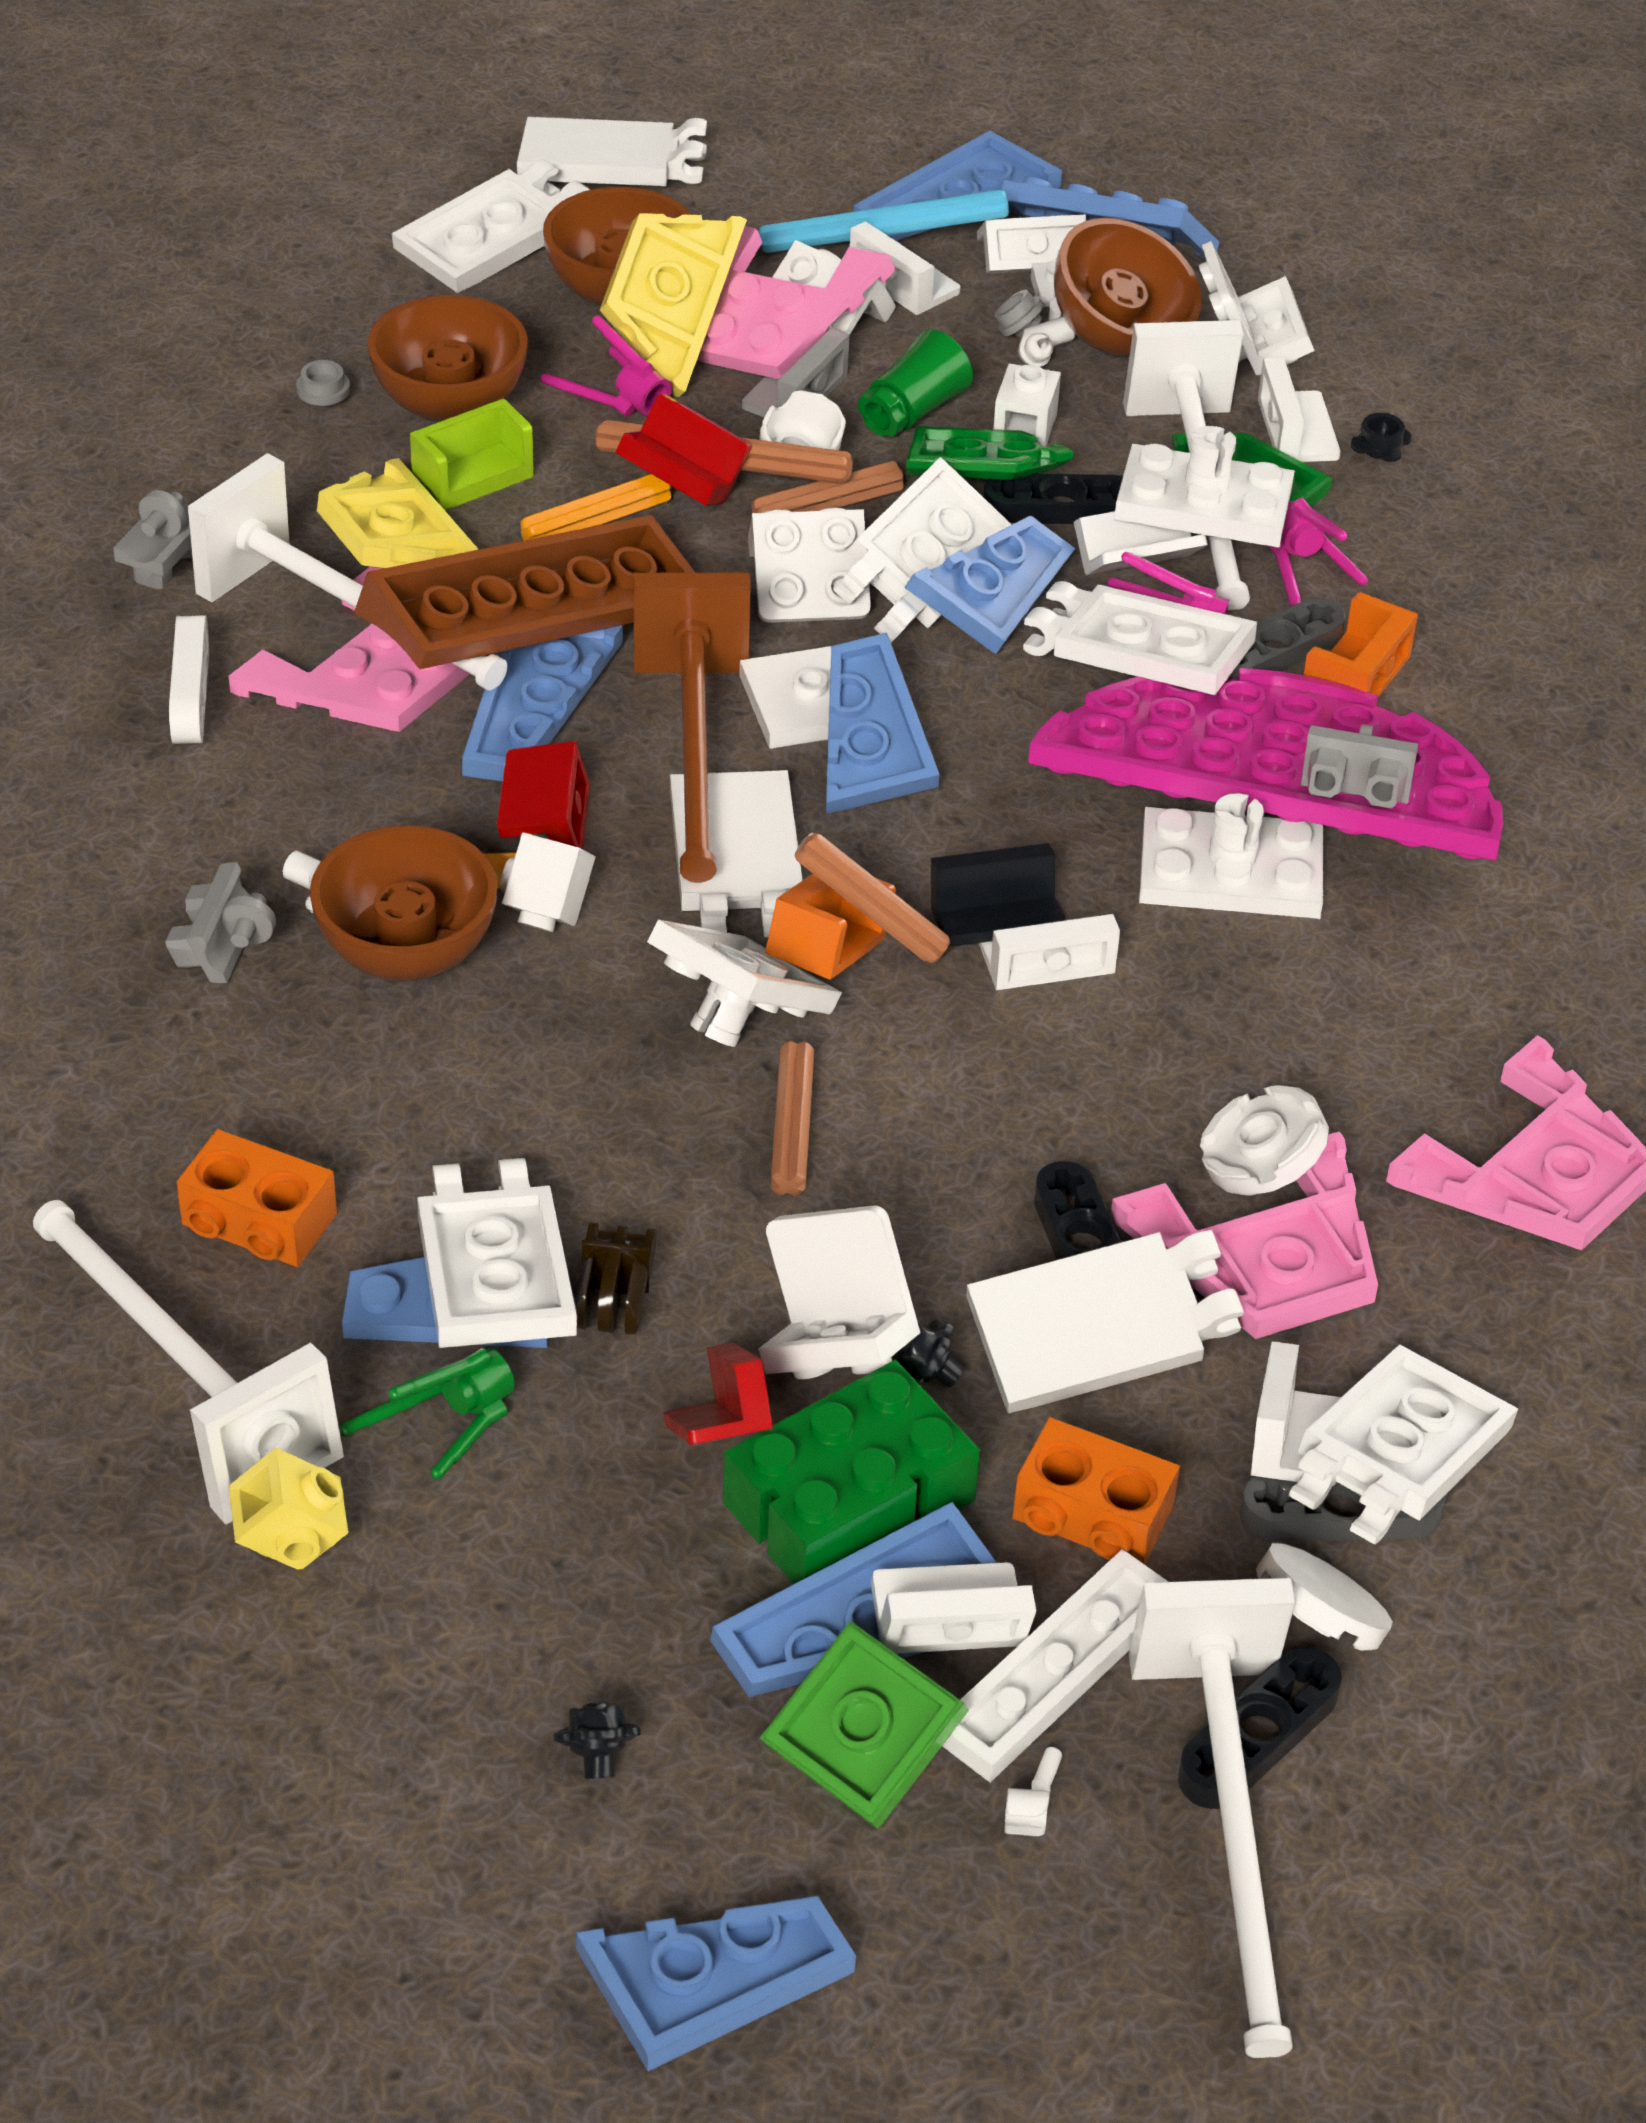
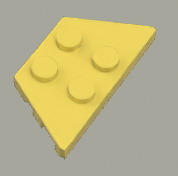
(669, 288)
(390, 519)

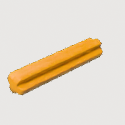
(598, 508)

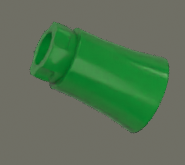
(916, 384)

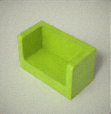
(473, 453)

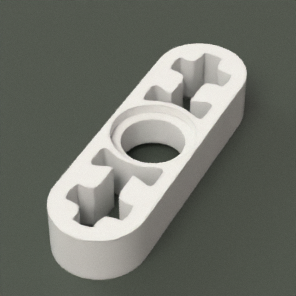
(189, 679)

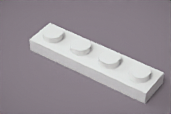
(1051, 1668)

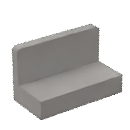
(816, 371)

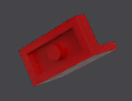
(686, 451)
(545, 793)
(739, 1402)

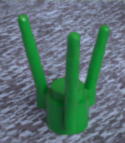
(468, 1385)

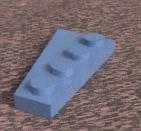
(967, 170)
(1167, 218)
(535, 697)
(790, 1631)

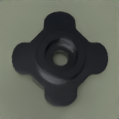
(1382, 437)

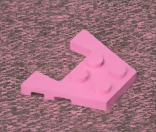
(771, 322)
(361, 682)
(1556, 1177)
(1282, 1261)

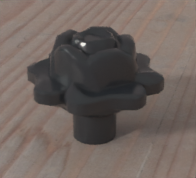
(929, 1357)
(597, 1734)

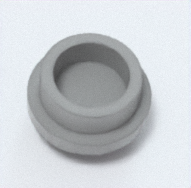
(1019, 313)
(322, 383)

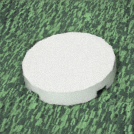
(1264, 1140)
(1327, 1596)

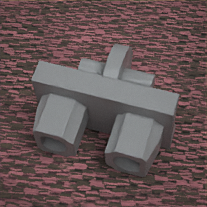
(156, 539)
(1359, 765)
(223, 924)

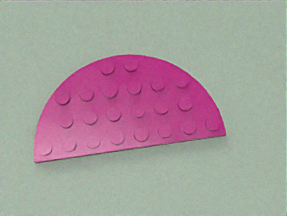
(1255, 745)

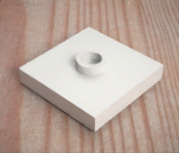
(790, 695)

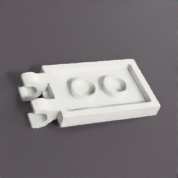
(614, 150)
(484, 226)
(918, 532)
(1141, 636)
(752, 843)
(495, 1260)
(1100, 1318)
(1400, 1440)

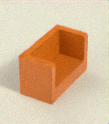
(1371, 650)
(821, 929)

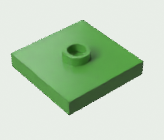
(864, 1724)

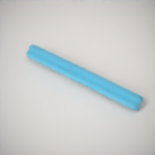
(887, 219)

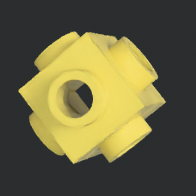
(288, 1509)

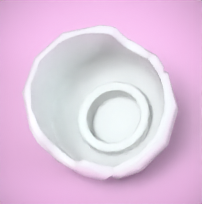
(805, 421)

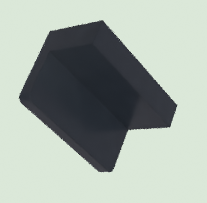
(993, 892)

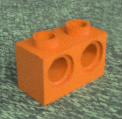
(257, 1198)
(1095, 1491)

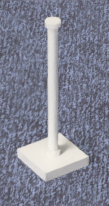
(1189, 373)
(246, 527)
(277, 1407)
(1216, 1634)

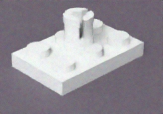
(1205, 490)
(1232, 860)
(740, 979)

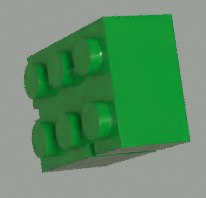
(848, 1471)

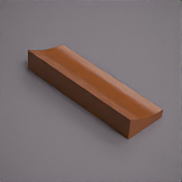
(517, 591)

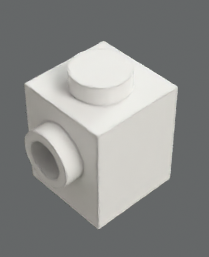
(1028, 401)
(546, 882)

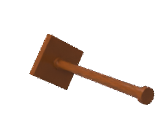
(692, 629)

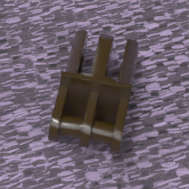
(615, 1266)

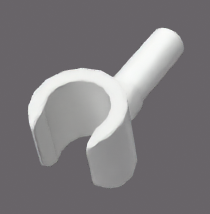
(1028, 1808)

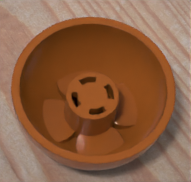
(589, 232)
(1121, 276)
(447, 354)
(404, 901)

